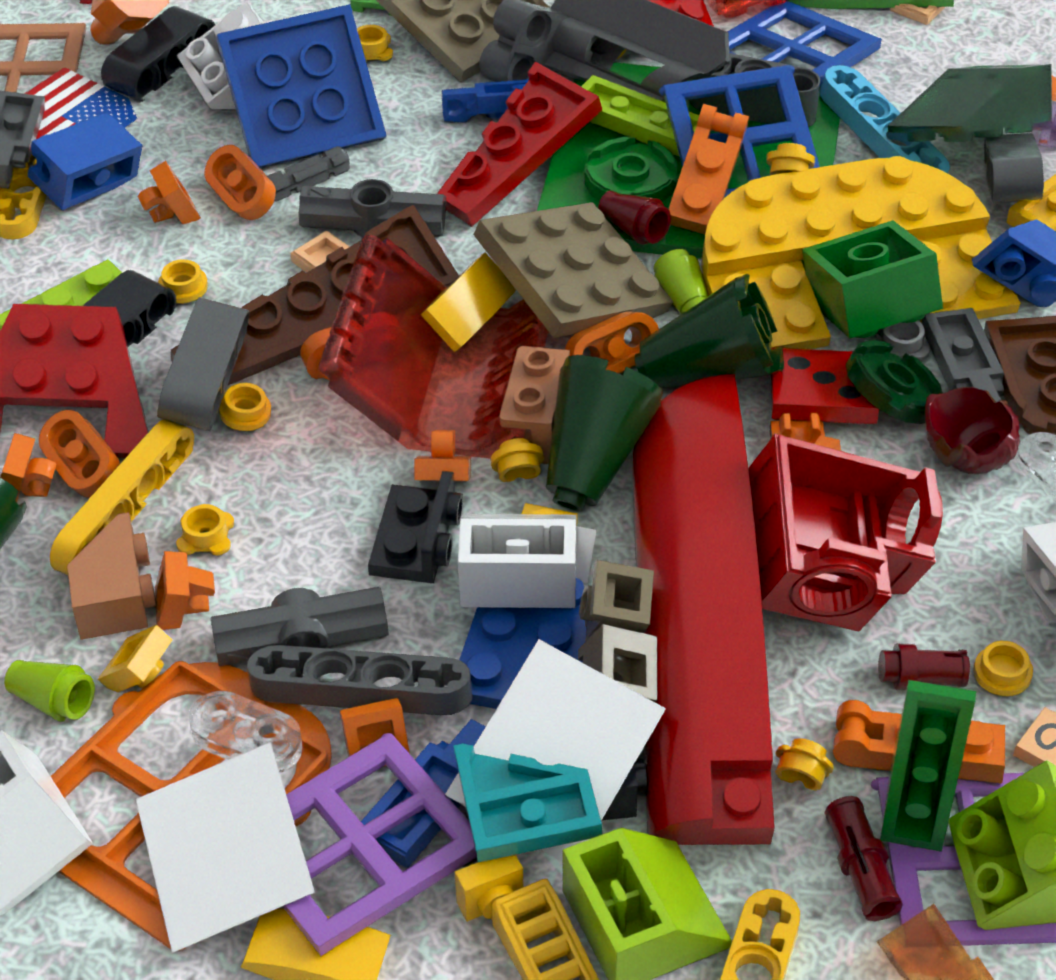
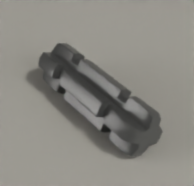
(310, 172)

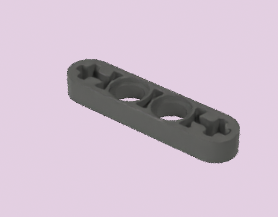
(278, 670)

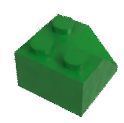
(873, 279)

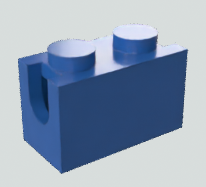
(84, 160)

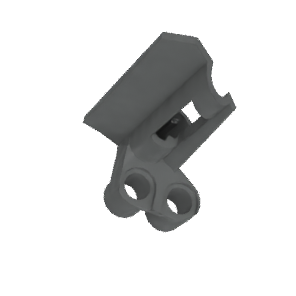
(589, 36)

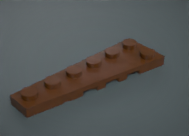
(311, 299)

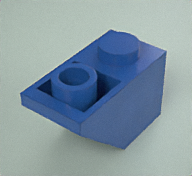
(1023, 262)

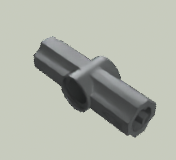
(366, 207)
(301, 620)

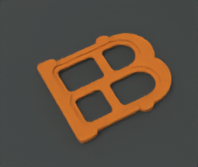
(102, 868)

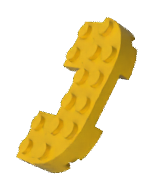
(775, 217)

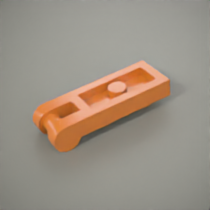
(707, 169)
(857, 723)

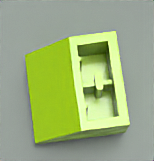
(1011, 851)
(640, 905)

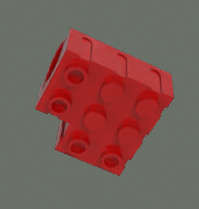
(837, 531)

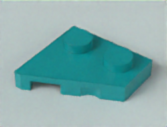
(524, 804)

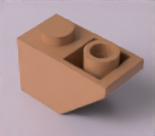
(107, 584)

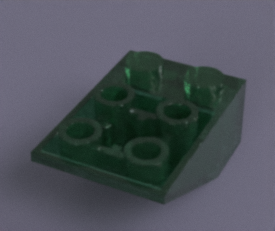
(979, 102)

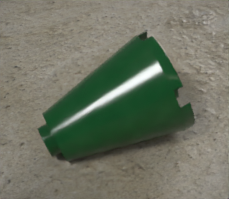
(713, 338)
(595, 427)

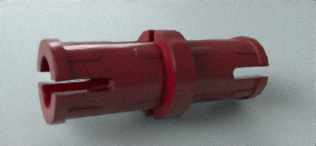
(873, 887)

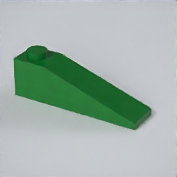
(926, 764)

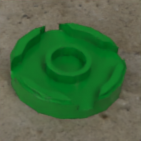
(631, 169)

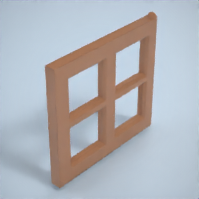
(72, 32)

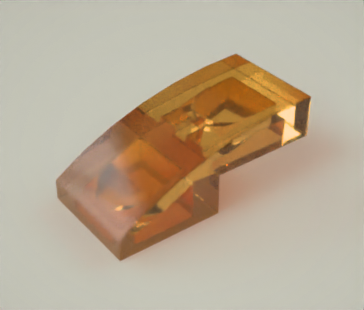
(930, 950)

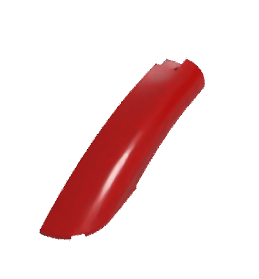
(697, 533)

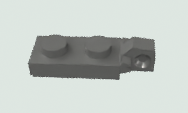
(19, 126)
(963, 351)

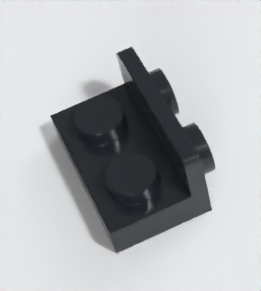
(414, 531)

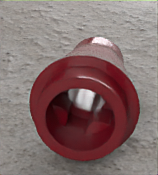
(637, 216)

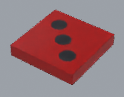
(818, 384)

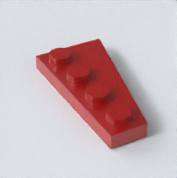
(527, 134)

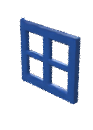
(756, 30)
(793, 128)

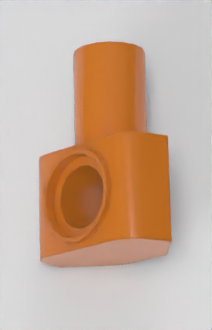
(120, 17)

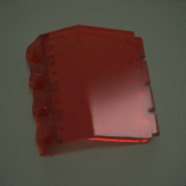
(404, 373)

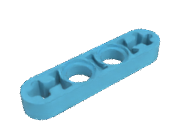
(850, 93)

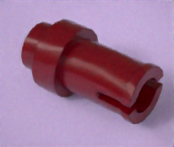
(925, 666)

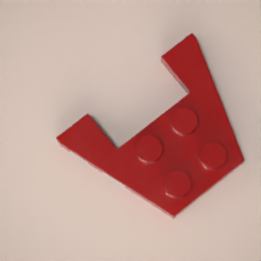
(72, 361)

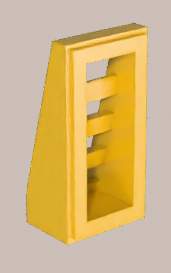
(531, 915)

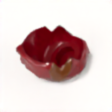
(971, 430)

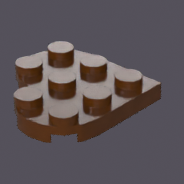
(1029, 366)

